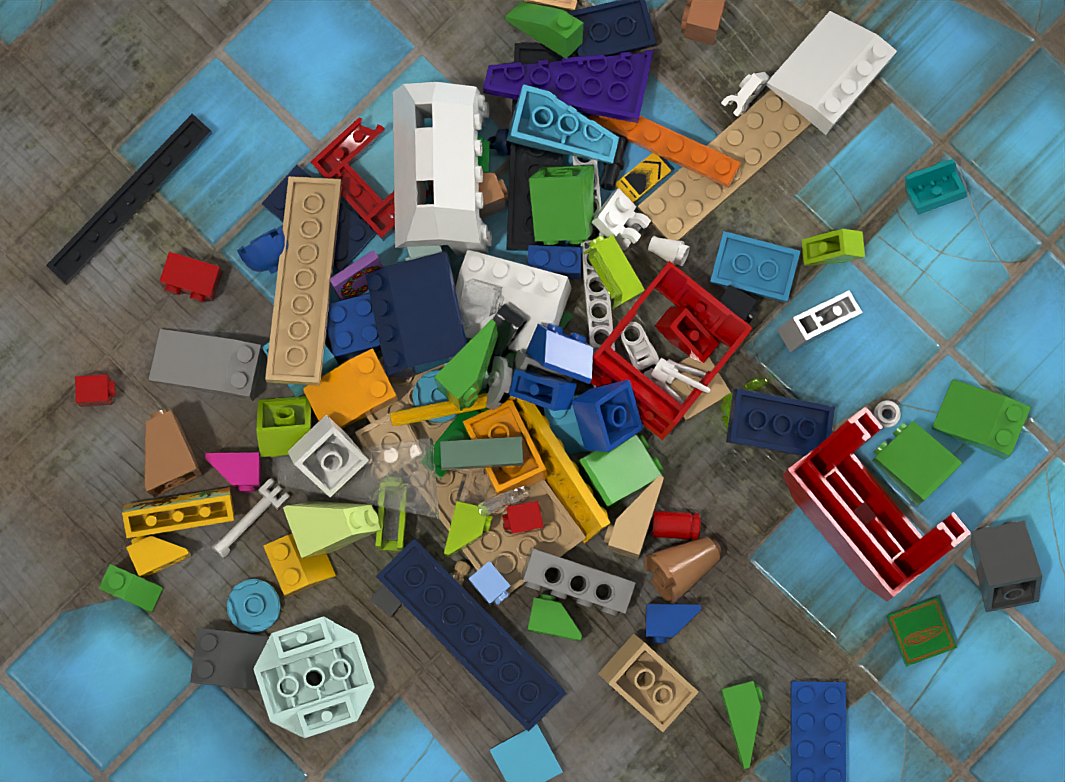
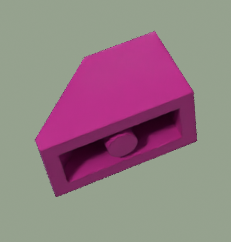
(239, 469)

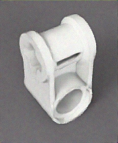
(639, 349)

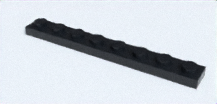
(129, 199)

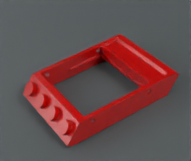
(657, 408)

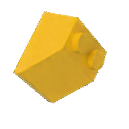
(294, 572)

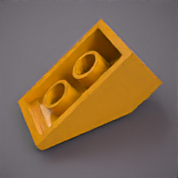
(352, 391)
(506, 423)

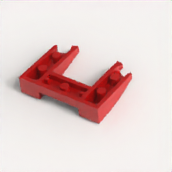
(336, 163)

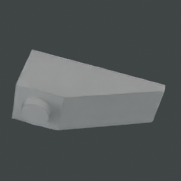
(819, 321)

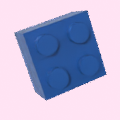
(352, 327)

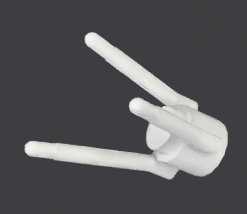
(668, 370)

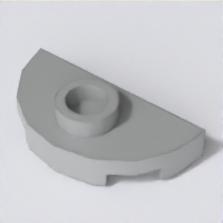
(499, 382)

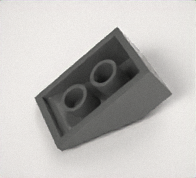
(226, 658)

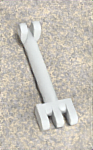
(269, 498)

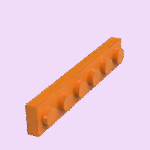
(674, 148)

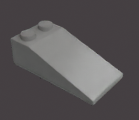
(207, 364)

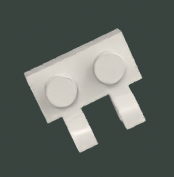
(751, 88)
(617, 212)

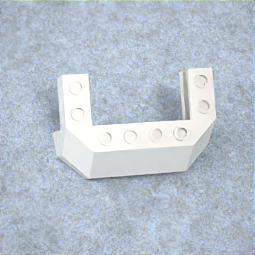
(441, 154)

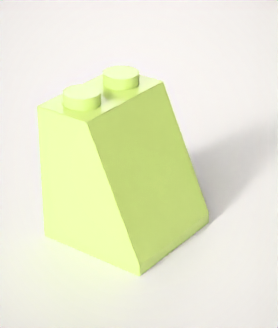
(329, 525)

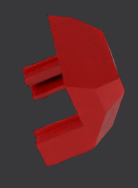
(860, 515)

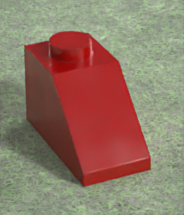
(686, 333)

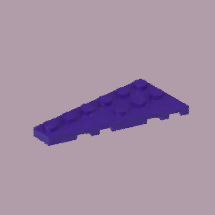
(590, 84)

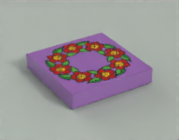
(352, 280)

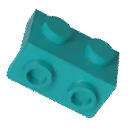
(934, 187)

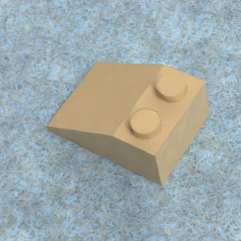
(631, 526)
(648, 682)

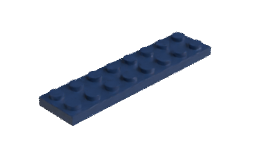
(471, 635)

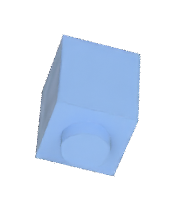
(490, 584)

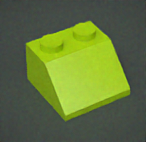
(282, 424)

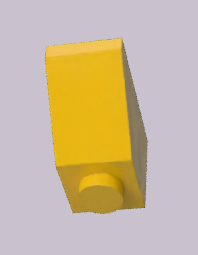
(154, 554)

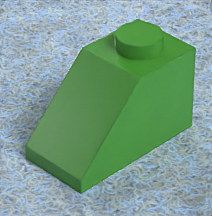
(130, 588)
(552, 619)

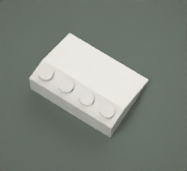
(830, 70)
(528, 290)

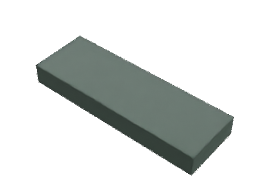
(481, 453)

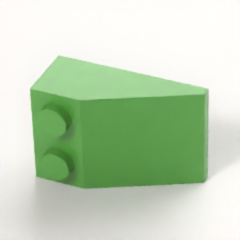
(465, 372)
(981, 418)

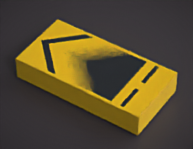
(643, 177)

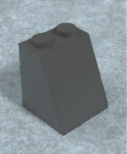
(1006, 565)

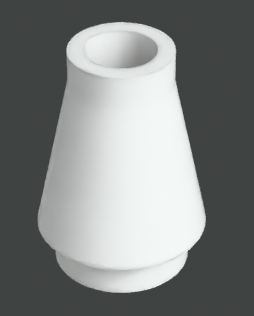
(669, 250)

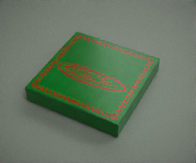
(921, 631)

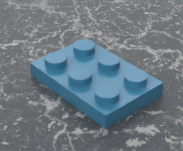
(755, 267)

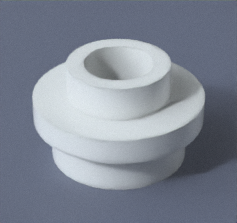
(893, 408)

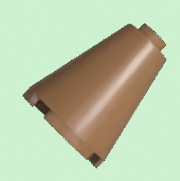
(681, 566)

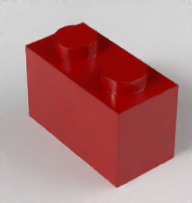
(190, 277)

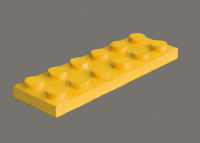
(563, 473)

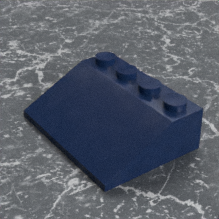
(416, 314)

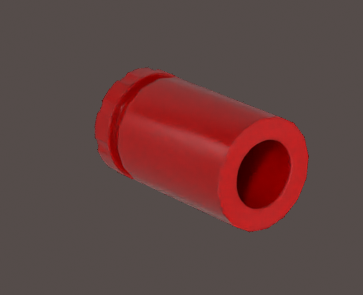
(676, 525)

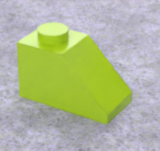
(833, 247)
(465, 528)

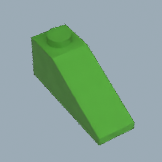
(548, 26)
(743, 713)

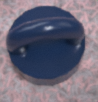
(501, 145)

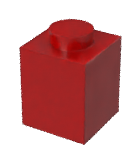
(94, 390)
(523, 518)

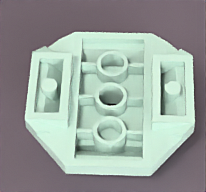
(309, 648)

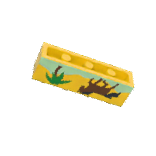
(178, 512)

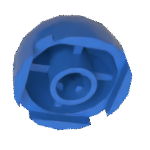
(264, 251)

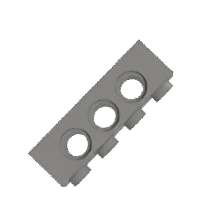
(619, 588)

